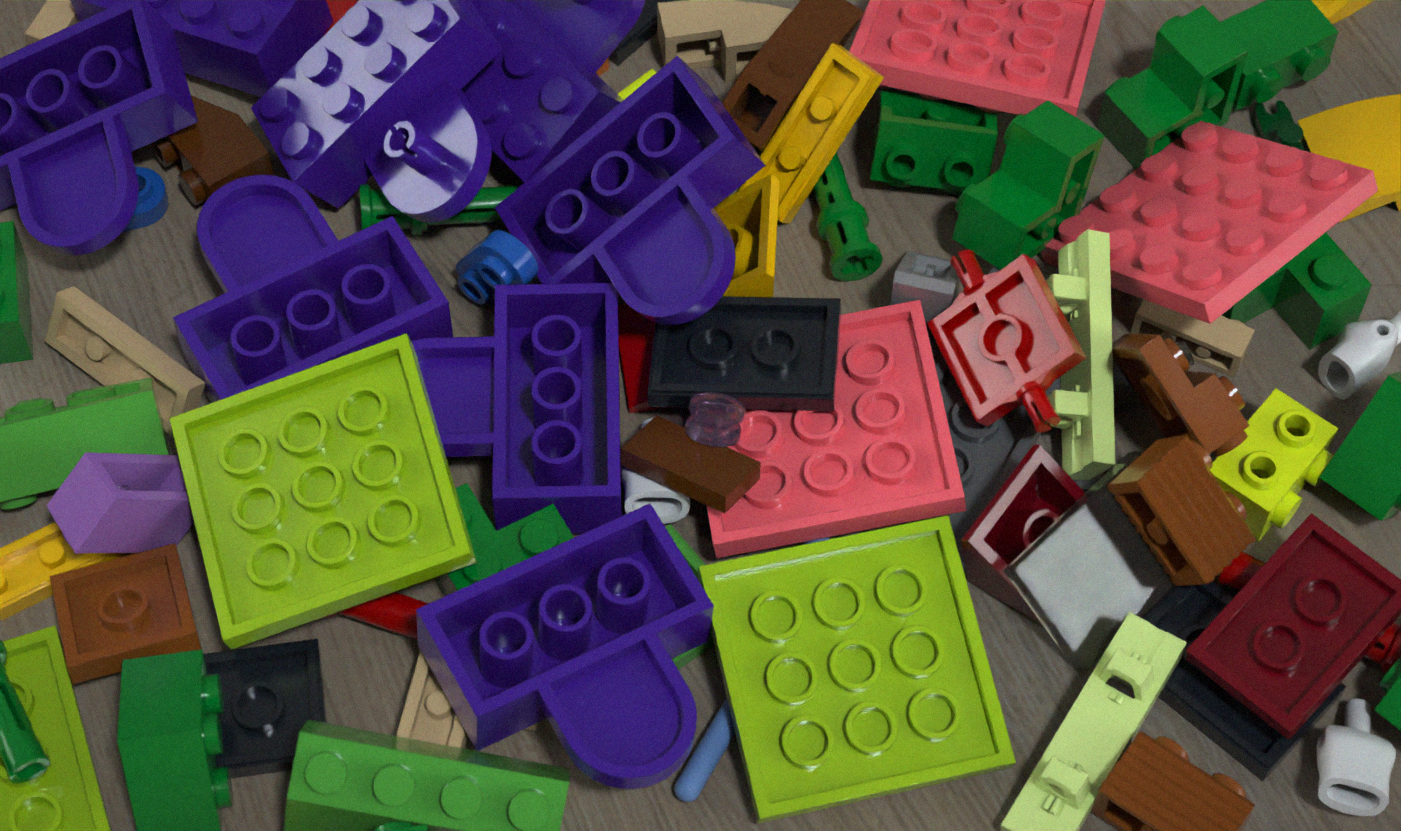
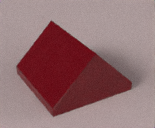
(1013, 520)

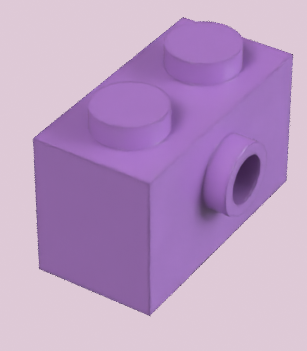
(122, 503)

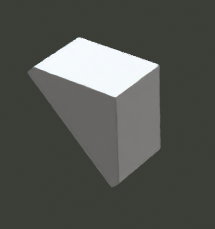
(927, 280)

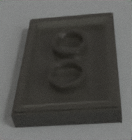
(1089, 573)

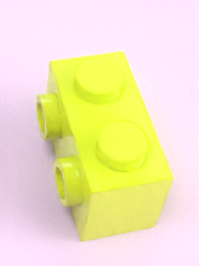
(1281, 454)

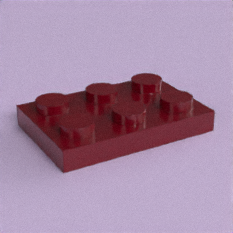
(1299, 626)

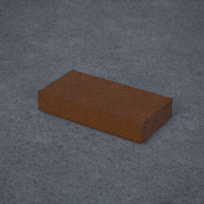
(697, 470)

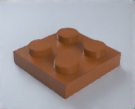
(123, 612)

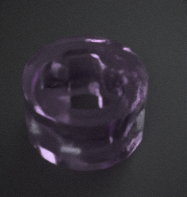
(715, 419)

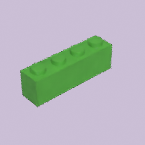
(46, 441)
(370, 778)

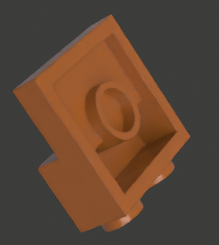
(1181, 399)

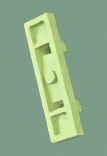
(1087, 389)
(1096, 729)

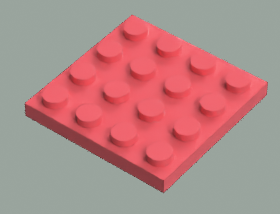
(983, 50)
(1215, 217)
(855, 468)

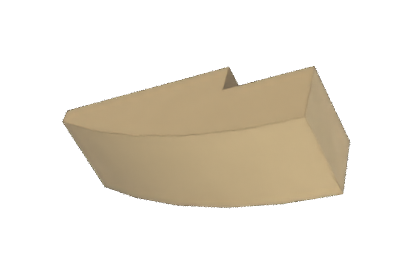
(716, 32)

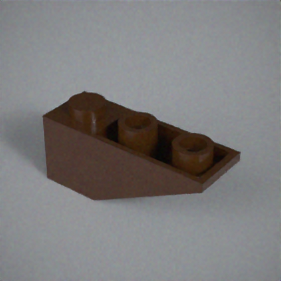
(785, 65)
(212, 151)

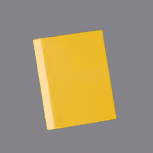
(752, 223)

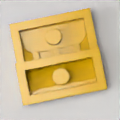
(1365, 136)

